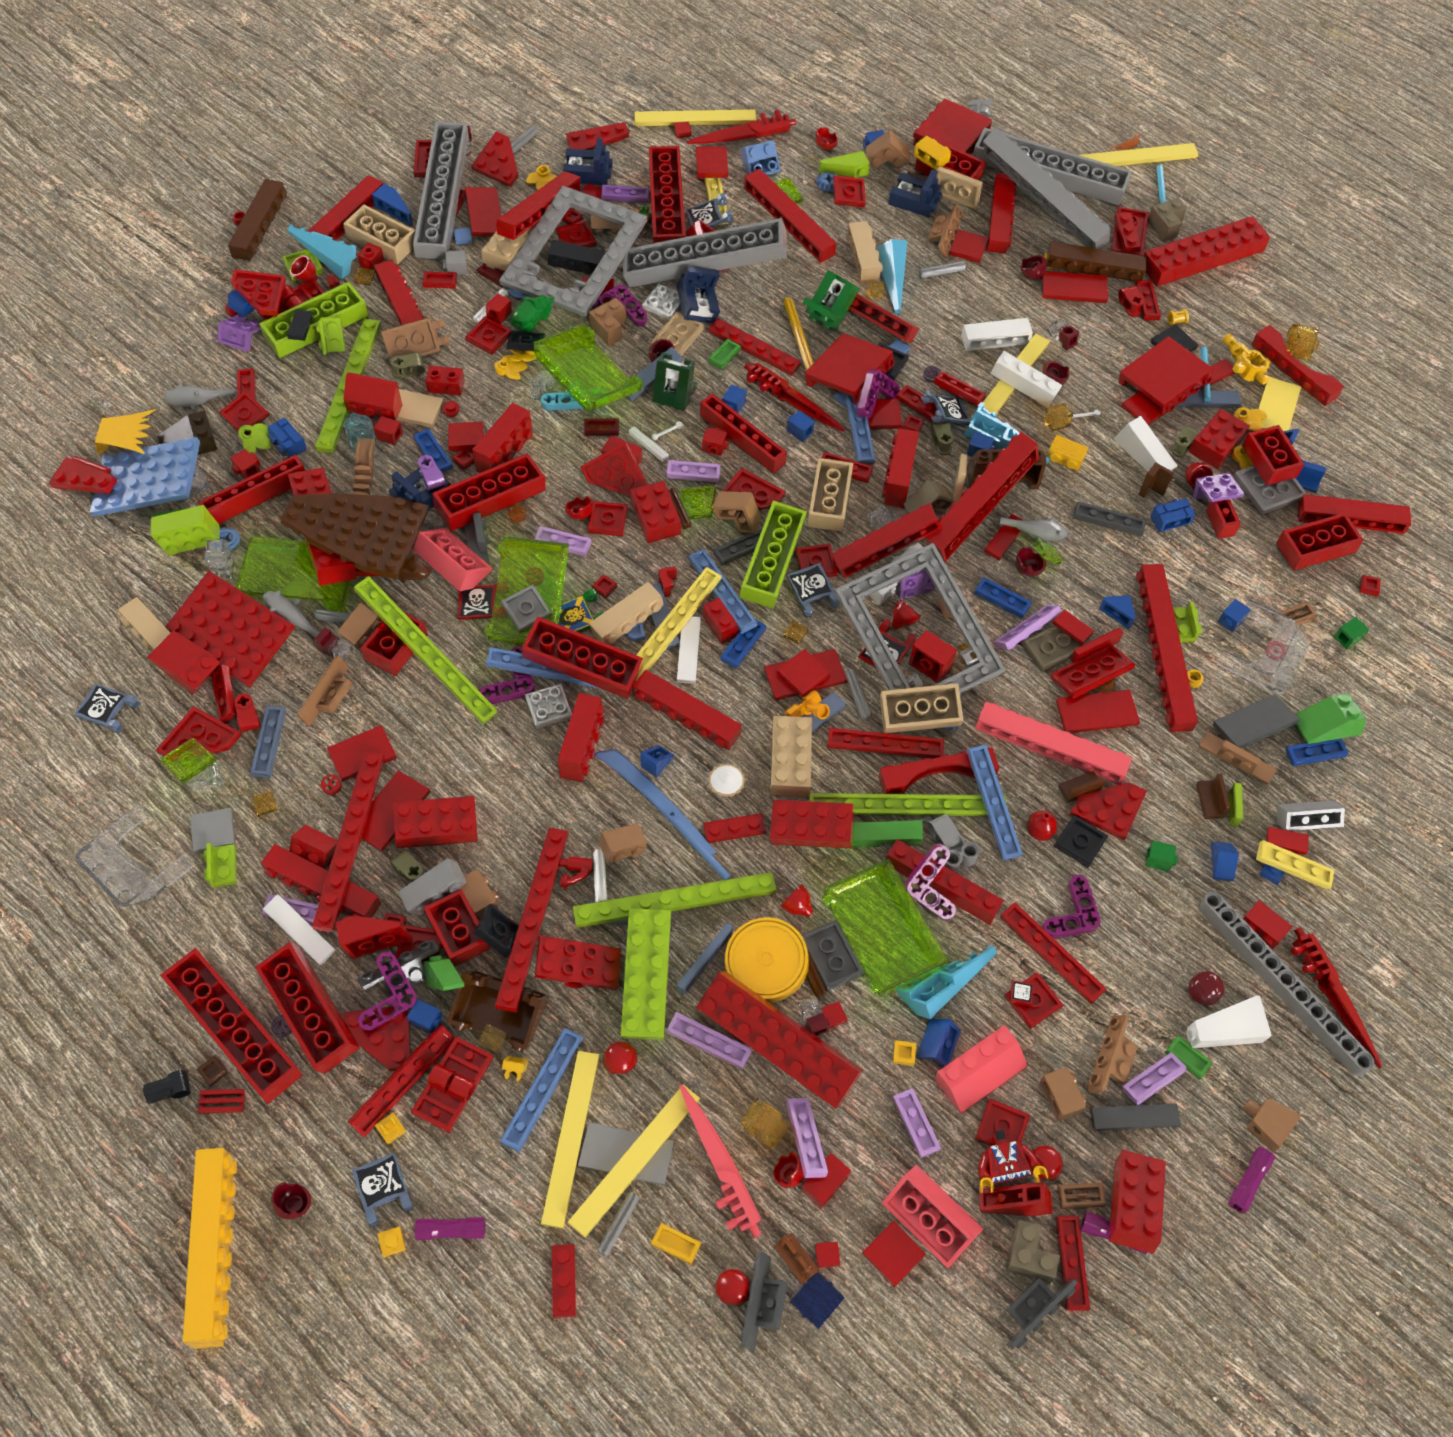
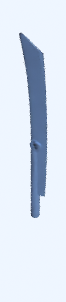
(632, 774)

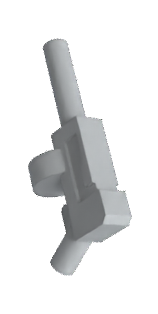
(980, 106)

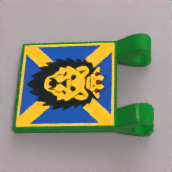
(576, 613)

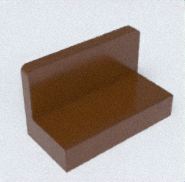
(1156, 479)
(1081, 785)
(1213, 798)

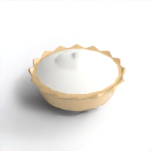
(726, 780)

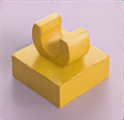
(516, 1065)
(390, 1128)

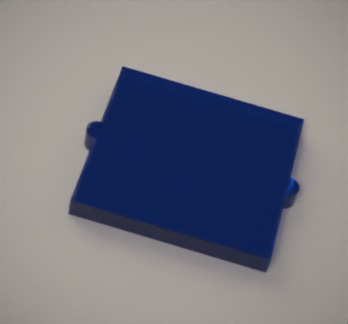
(817, 1300)

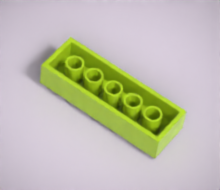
(340, 301)
(773, 554)
(646, 974)

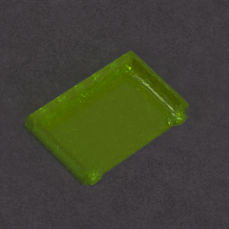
(584, 368)
(526, 564)
(287, 567)
(884, 928)

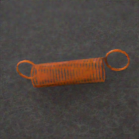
(1130, 145)

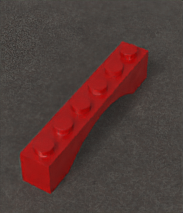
(1320, 386)
(900, 777)

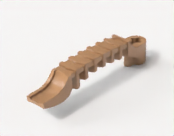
(364, 466)

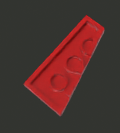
(81, 477)

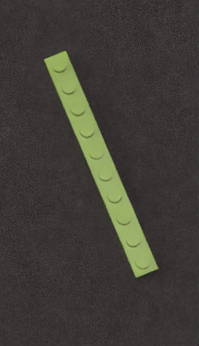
(356, 364)
(425, 650)
(908, 804)
(676, 899)

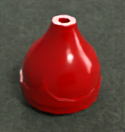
(303, 269)
(1197, 470)
(904, 615)
(1042, 825)
(798, 902)

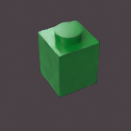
(1351, 633)
(1161, 856)

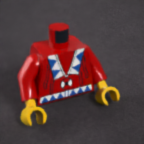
(1007, 1162)

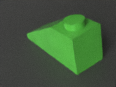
(441, 974)

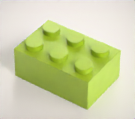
(184, 529)

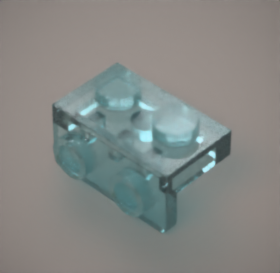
(358, 427)

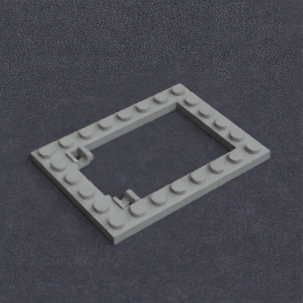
(573, 299)
(976, 671)

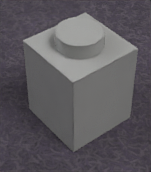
(455, 262)

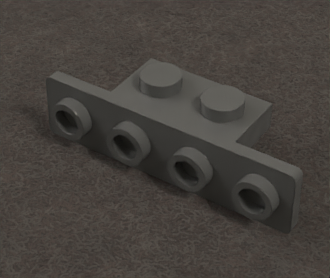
(476, 538)
(411, 965)
(764, 1304)
(1034, 1305)

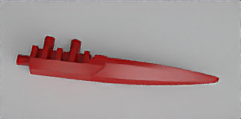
(752, 129)
(784, 392)
(1331, 986)

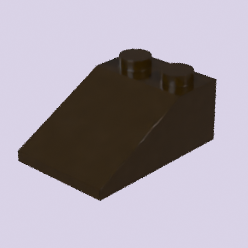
(191, 426)

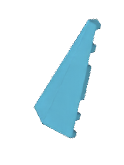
(333, 254)
(893, 259)
(987, 424)
(931, 994)

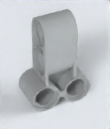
(946, 833)

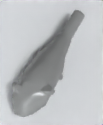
(193, 396)
(1038, 529)
(288, 610)

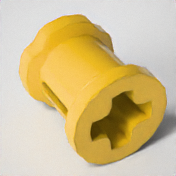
(1178, 317)

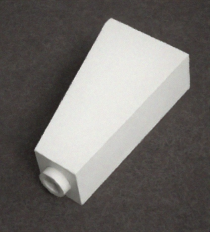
(1143, 445)
(1231, 1026)

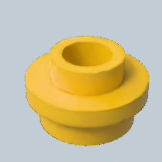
(1197, 675)

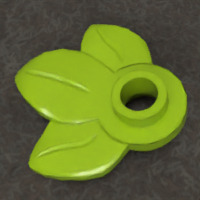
(257, 439)

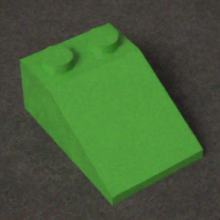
(1331, 719)

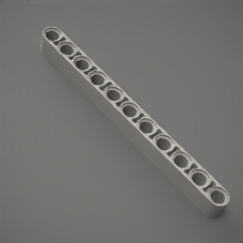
(1288, 992)

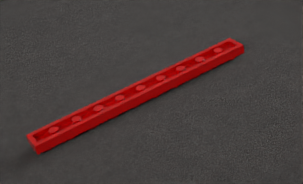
(348, 842)
(531, 921)

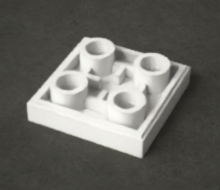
(662, 302)
(548, 706)

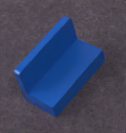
(1311, 476)
(939, 1041)

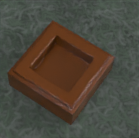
(212, 1071)

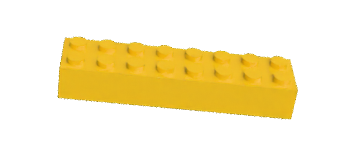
(209, 1249)

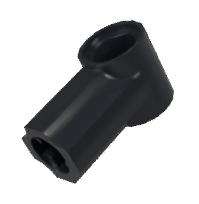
(174, 1086)

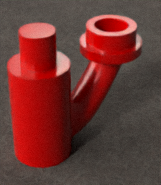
(579, 864)

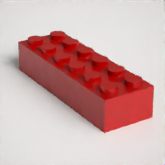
(489, 491)
(582, 657)
(307, 1008)

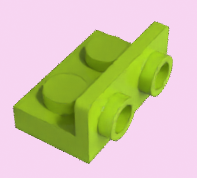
(331, 334)
(1187, 622)
(220, 865)

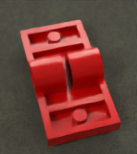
(297, 296)
(577, 963)
(452, 1084)

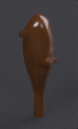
(414, 570)

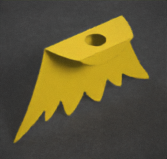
(121, 432)

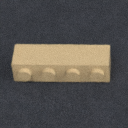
(864, 251)
(626, 614)
(143, 624)

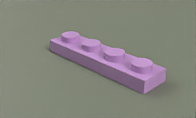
(1028, 626)
(709, 1040)
(806, 1138)

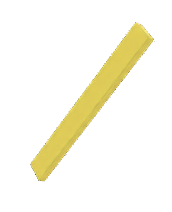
(698, 117)
(1145, 155)
(1002, 390)
(678, 618)
(570, 1140)
(630, 1164)

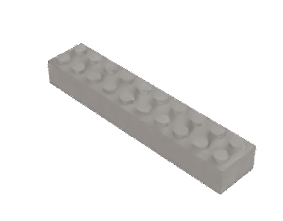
(1073, 171)
(441, 190)
(1046, 190)
(709, 251)

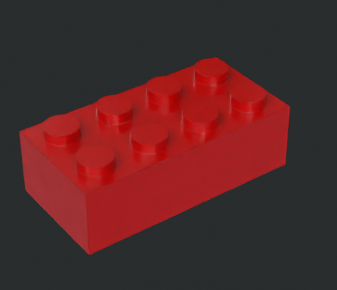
(959, 162)
(503, 438)
(900, 467)
(1319, 541)
(581, 737)
(435, 822)
(812, 824)
(1137, 1201)

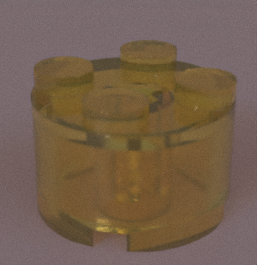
(1302, 341)
(765, 1122)

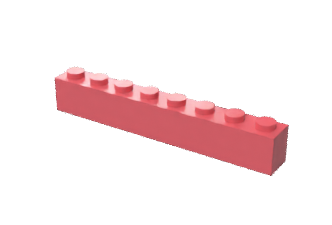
(1053, 743)

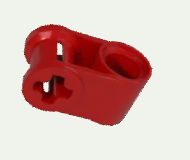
(1131, 300)
(246, 713)

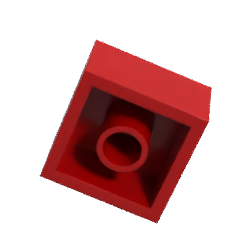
(932, 656)

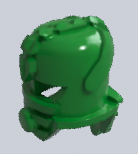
(531, 312)

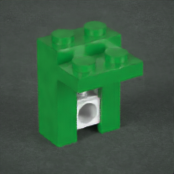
(839, 301)

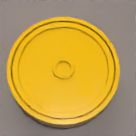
(768, 958)

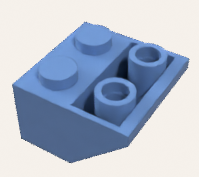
(762, 157)

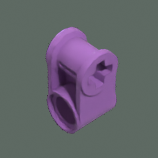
(430, 473)

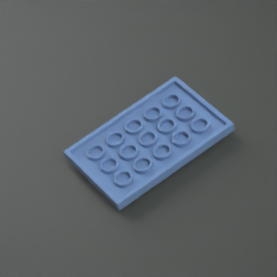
(149, 478)

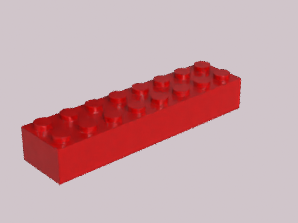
(666, 193)
(1205, 251)
(984, 494)
(327, 567)
(231, 1026)
(780, 1039)

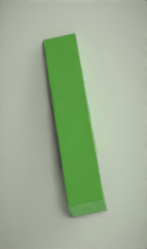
(877, 833)

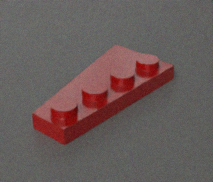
(587, 138)

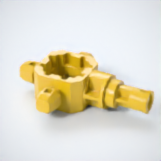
(1248, 363)

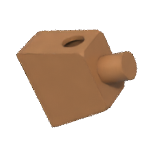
(1270, 1122)

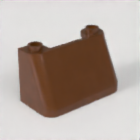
(980, 460)
(476, 1008)

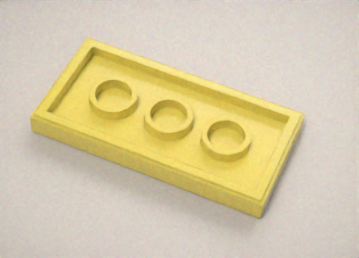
(1279, 403)

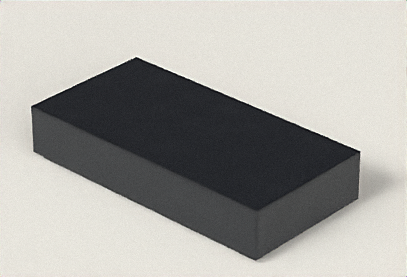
(300, 325)

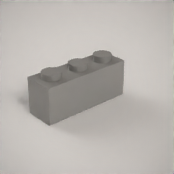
(1310, 815)
(432, 886)

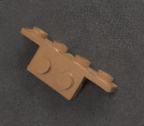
(945, 229)
(327, 692)
(1238, 757)
(1114, 1057)

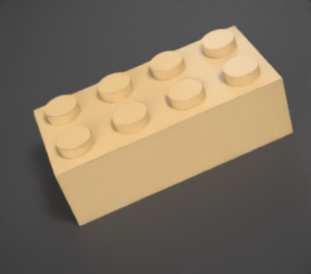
(380, 230)
(501, 251)
(830, 495)
(921, 708)
(791, 756)

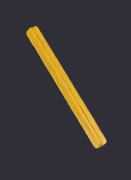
(798, 332)

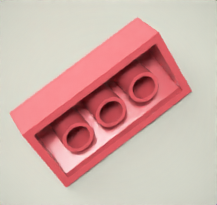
(451, 558)
(981, 1069)
(932, 1216)

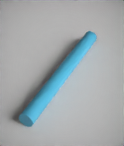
(1161, 188)
(1206, 388)

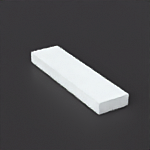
(689, 651)
(299, 929)

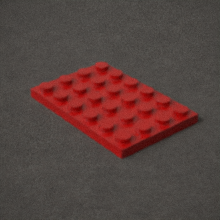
(231, 627)

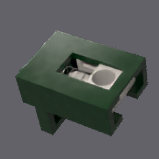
(674, 382)

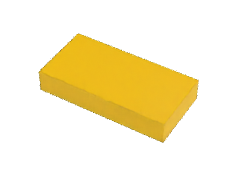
(676, 1243)

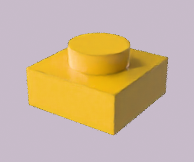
(904, 1053)
(391, 1241)

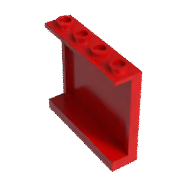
(953, 126)
(847, 364)
(1167, 374)

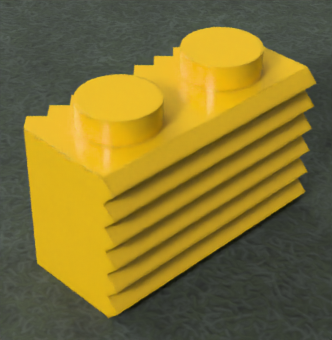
(932, 153)
(1067, 452)

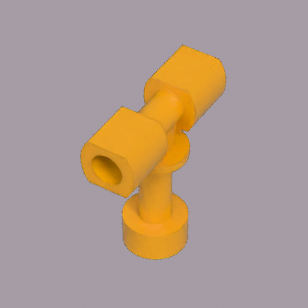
(808, 706)

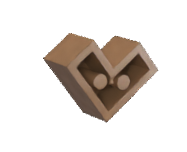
(888, 148)
(607, 321)
(740, 508)

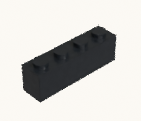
(574, 257)

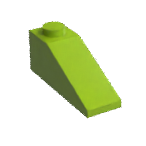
(846, 165)

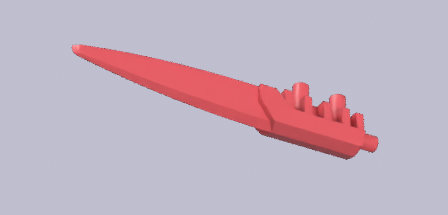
(734, 1188)

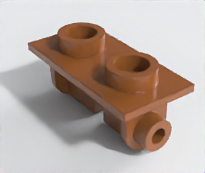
(796, 1258)

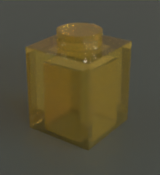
(1058, 417)

